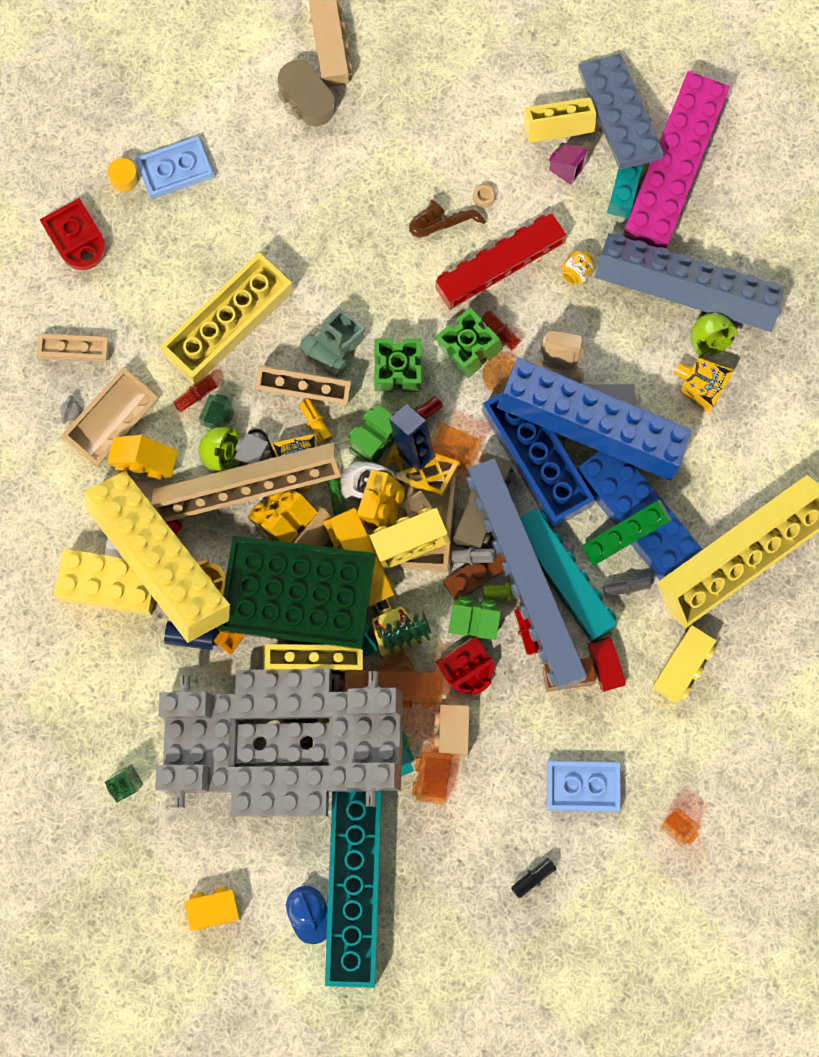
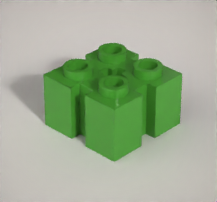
(469, 330)
(388, 354)
(373, 437)
(475, 617)

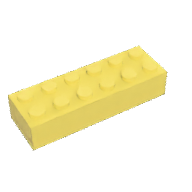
(226, 318)

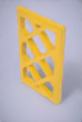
(423, 484)

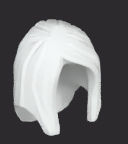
(355, 478)

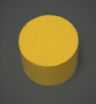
(122, 174)

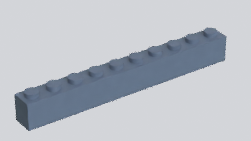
(526, 575)

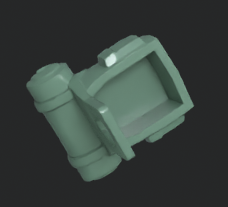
(333, 342)

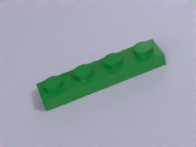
(626, 532)

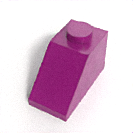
(568, 162)

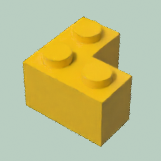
(142, 456)

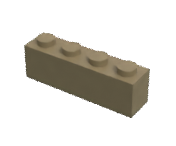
(471, 528)

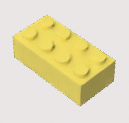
(101, 583)

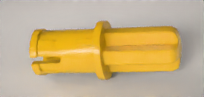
(315, 421)

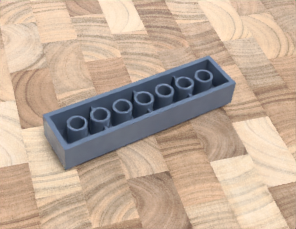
(690, 282)

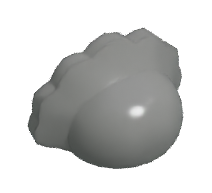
(70, 410)

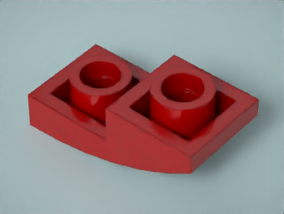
(606, 664)

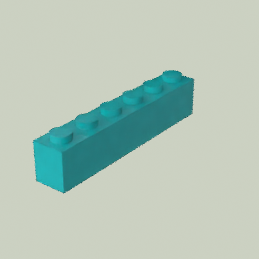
(567, 579)

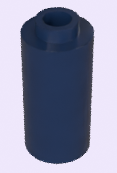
(174, 638)

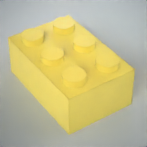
(409, 538)

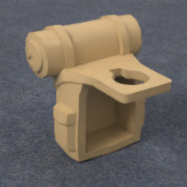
(561, 354)

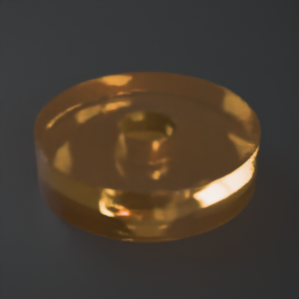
(491, 368)

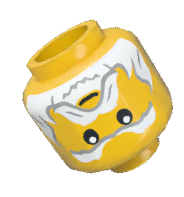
(578, 267)

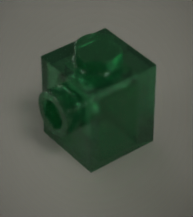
(216, 412)
(123, 783)

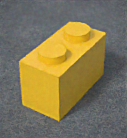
(211, 909)

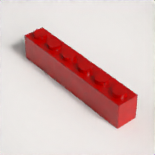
(500, 261)

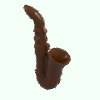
(429, 221)

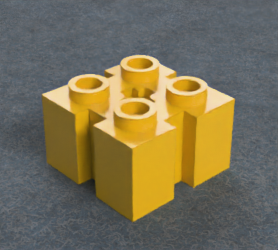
(282, 515)

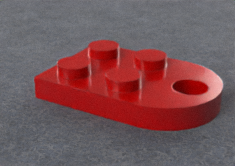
(74, 234)

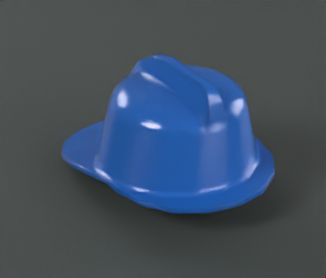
(307, 914)

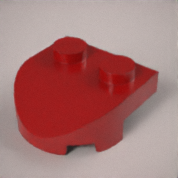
(467, 667)

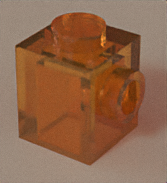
(680, 827)

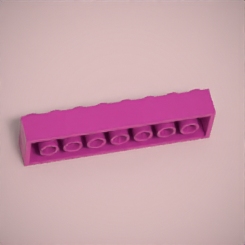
(683, 148)

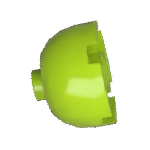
(712, 334)
(218, 448)

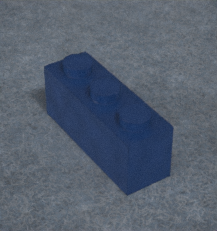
(412, 437)

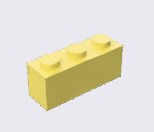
(559, 120)
(685, 665)

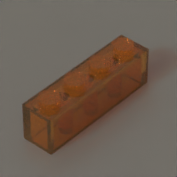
(416, 686)

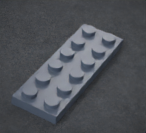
(620, 112)

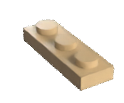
(72, 347)

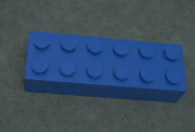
(540, 464)
(624, 492)

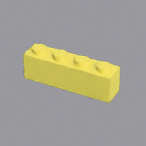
(311, 656)

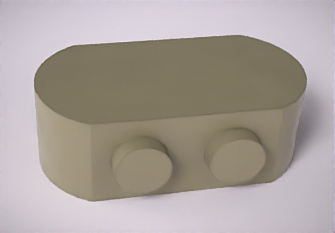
(305, 93)

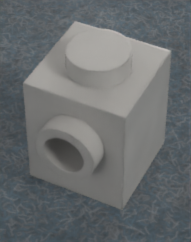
(252, 449)

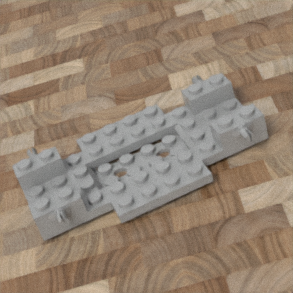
(208, 742)

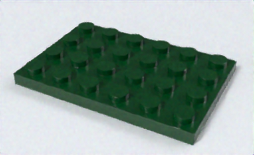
(298, 592)

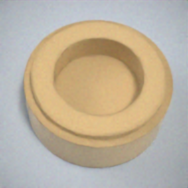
(483, 196)

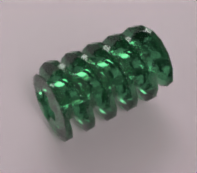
(405, 632)

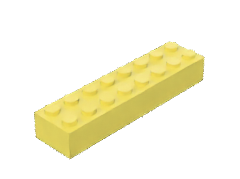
(742, 553)
(157, 556)

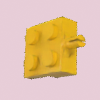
(381, 499)

